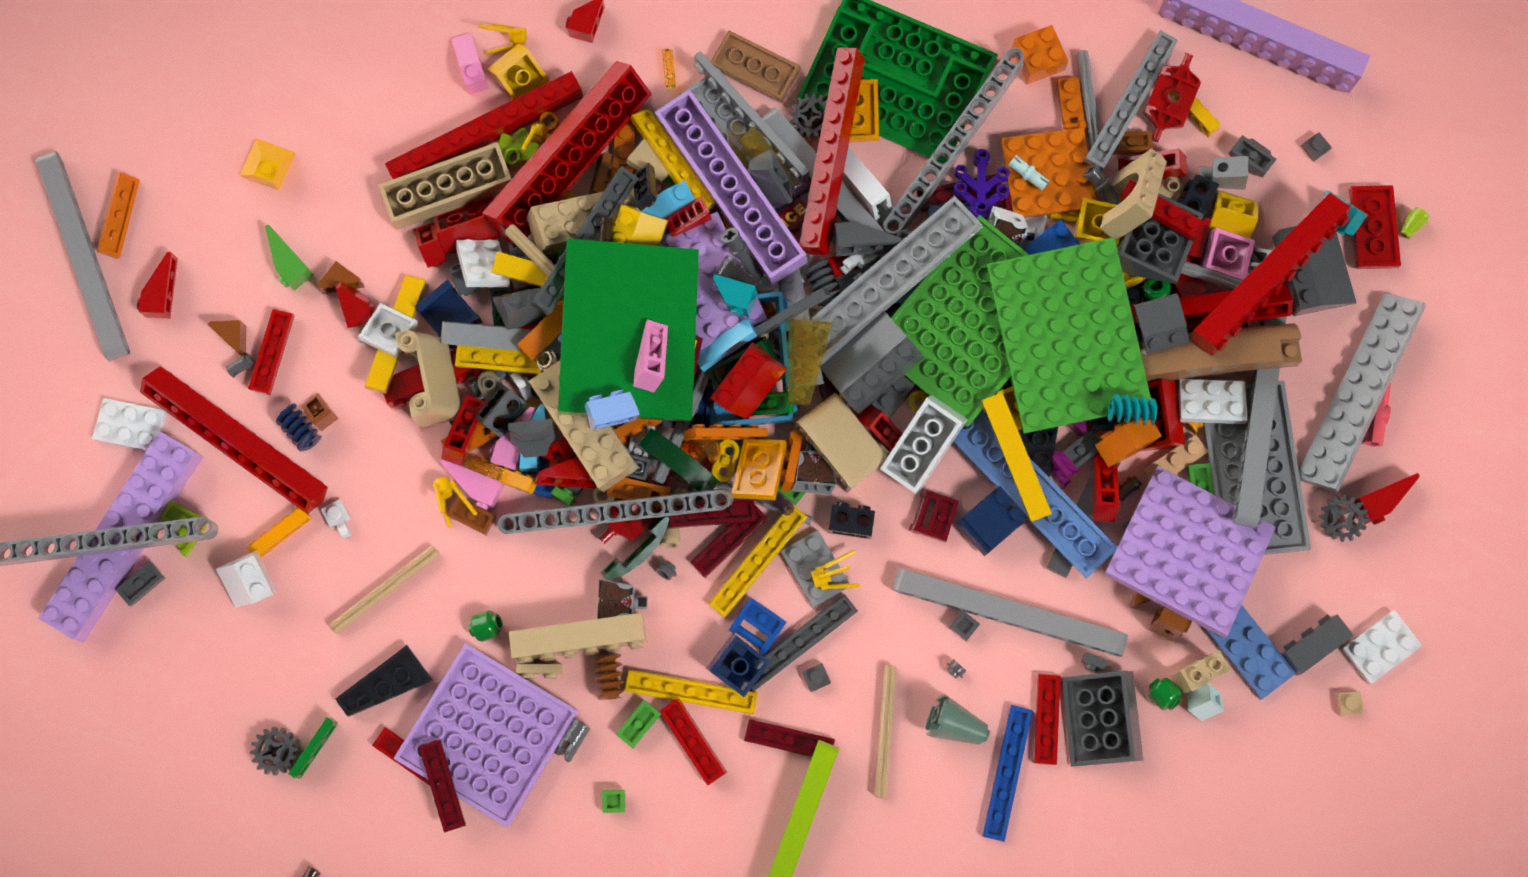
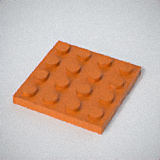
(1056, 157)

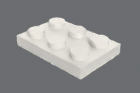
(477, 262)
(1212, 401)
(128, 424)
(1381, 647)

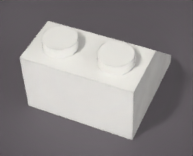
(246, 580)

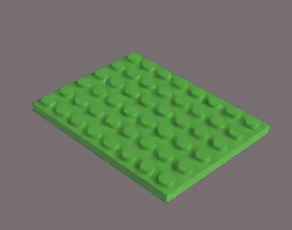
(957, 325)
(1067, 333)

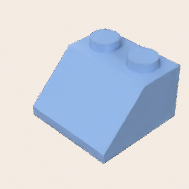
(611, 410)

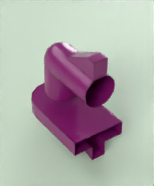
(1062, 468)

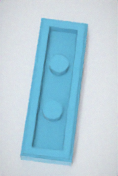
(726, 344)

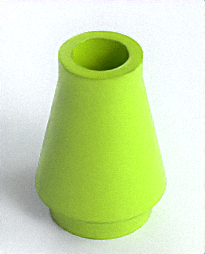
(1415, 221)

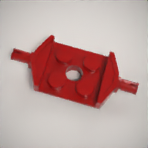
(1160, 109)
(632, 528)

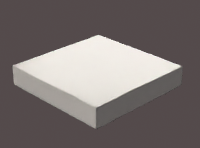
(381, 329)

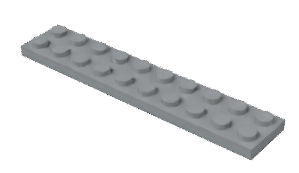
(897, 273)
(1361, 391)

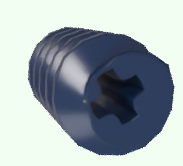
(297, 429)

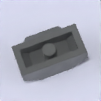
(1259, 156)
(532, 437)

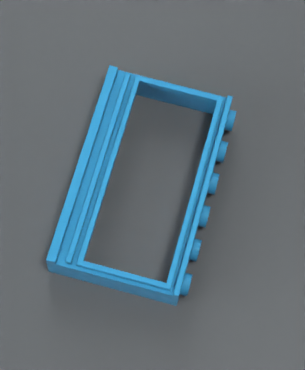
(728, 418)

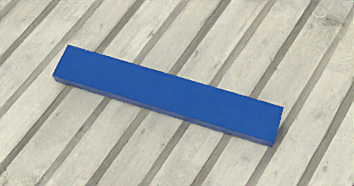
(1007, 773)

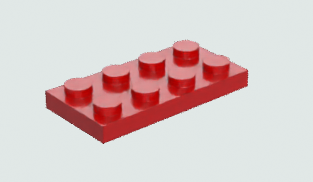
(1377, 237)

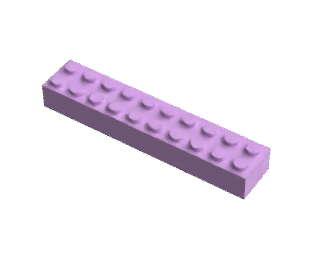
(1272, 39)
(731, 187)
(95, 577)

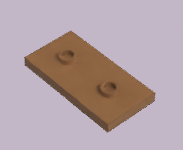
(755, 66)

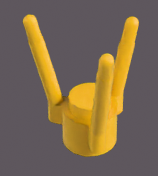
(516, 35)
(538, 134)
(443, 490)
(822, 577)

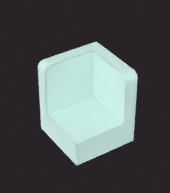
(1205, 702)

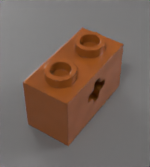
(1169, 624)

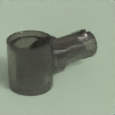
(732, 269)

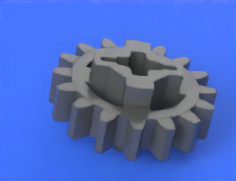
(806, 109)
(1350, 525)
(278, 759)

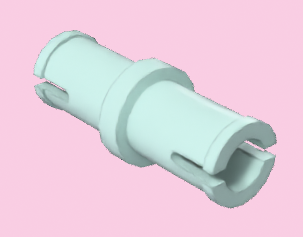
(1028, 173)

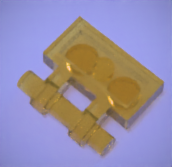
(753, 145)

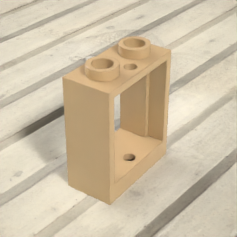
(1200, 672)

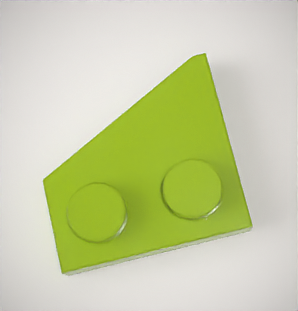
(177, 512)

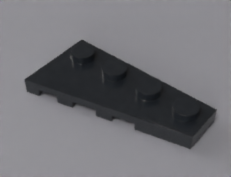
(1040, 447)
(390, 679)

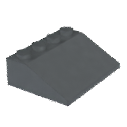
(1155, 249)
(1322, 281)
(871, 362)
(1102, 718)

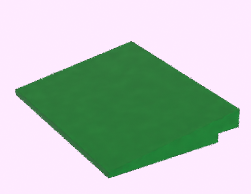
(920, 72)
(605, 310)

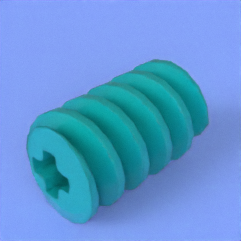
(1132, 408)

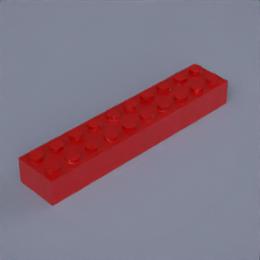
(570, 148)

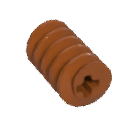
(608, 676)

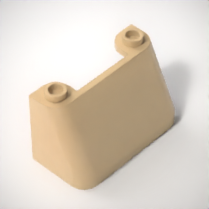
(441, 396)
(842, 441)

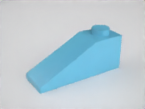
(671, 200)

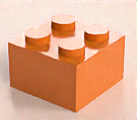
(1042, 54)
(1126, 441)

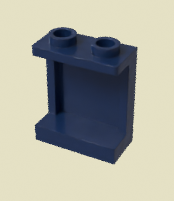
(447, 306)

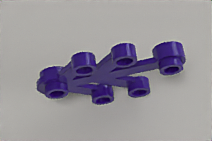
(980, 186)

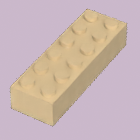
(445, 186)
(561, 220)
(598, 449)
(578, 637)

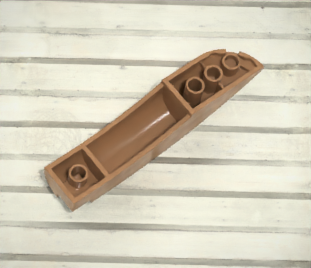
(1250, 350)

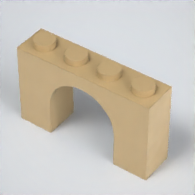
(1140, 204)

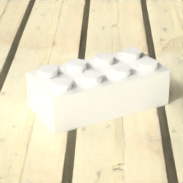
(923, 444)

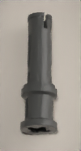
(1102, 184)
(738, 249)

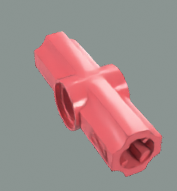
(1376, 430)

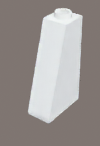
(866, 188)

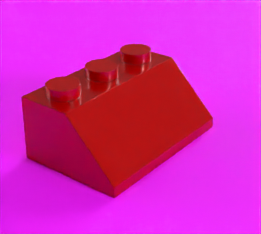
(464, 224)
(748, 382)
(1167, 416)

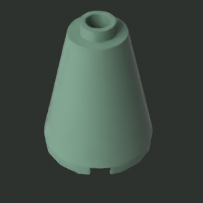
(955, 723)

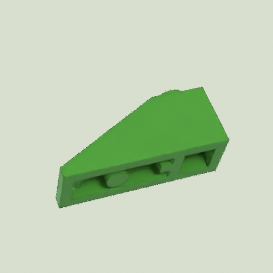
(286, 262)

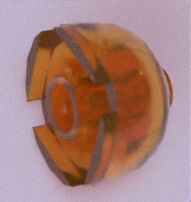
(703, 451)

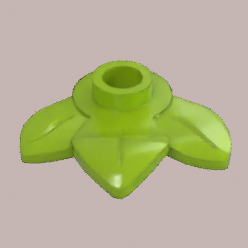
(513, 145)

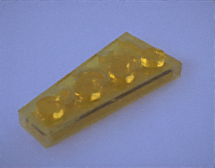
(805, 357)

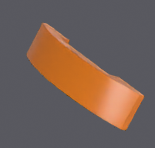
(543, 333)

